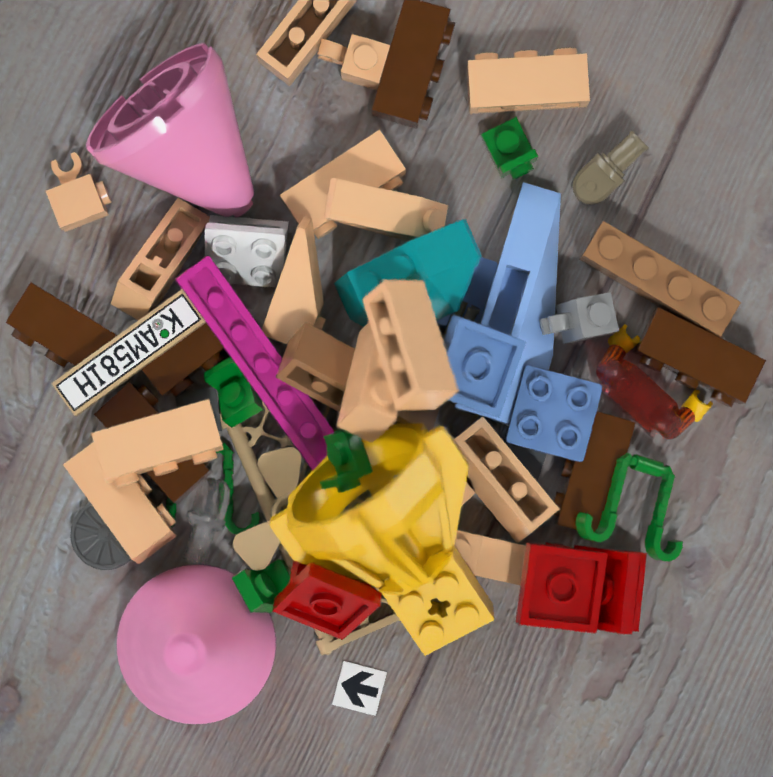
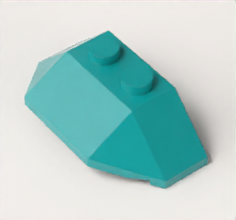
(440, 259)

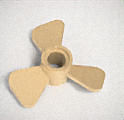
(281, 472)

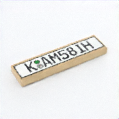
(128, 353)

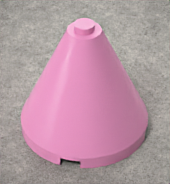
(180, 134)
(194, 645)

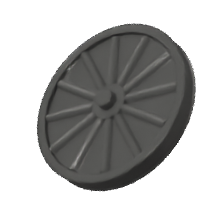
(95, 542)

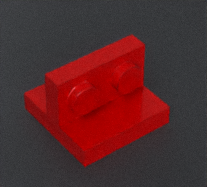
(561, 587)
(621, 590)
(326, 600)

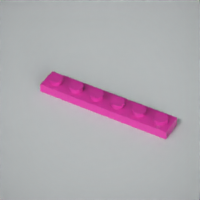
(255, 358)

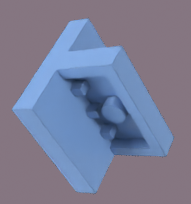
(482, 364)

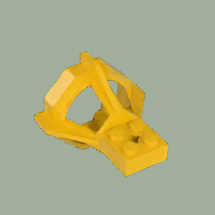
(397, 537)

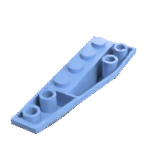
(525, 285)

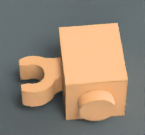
(361, 61)
(77, 199)

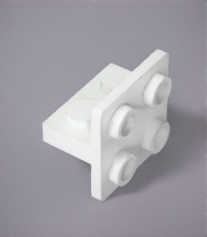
(247, 249)

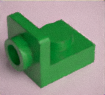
(510, 149)
(235, 394)
(349, 459)
(262, 586)

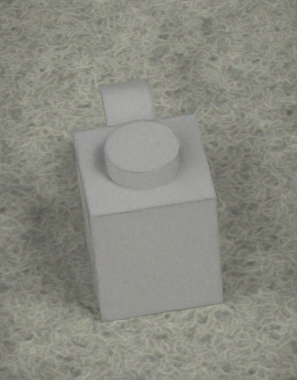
(582, 318)

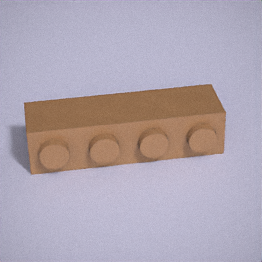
(659, 279)
(321, 368)

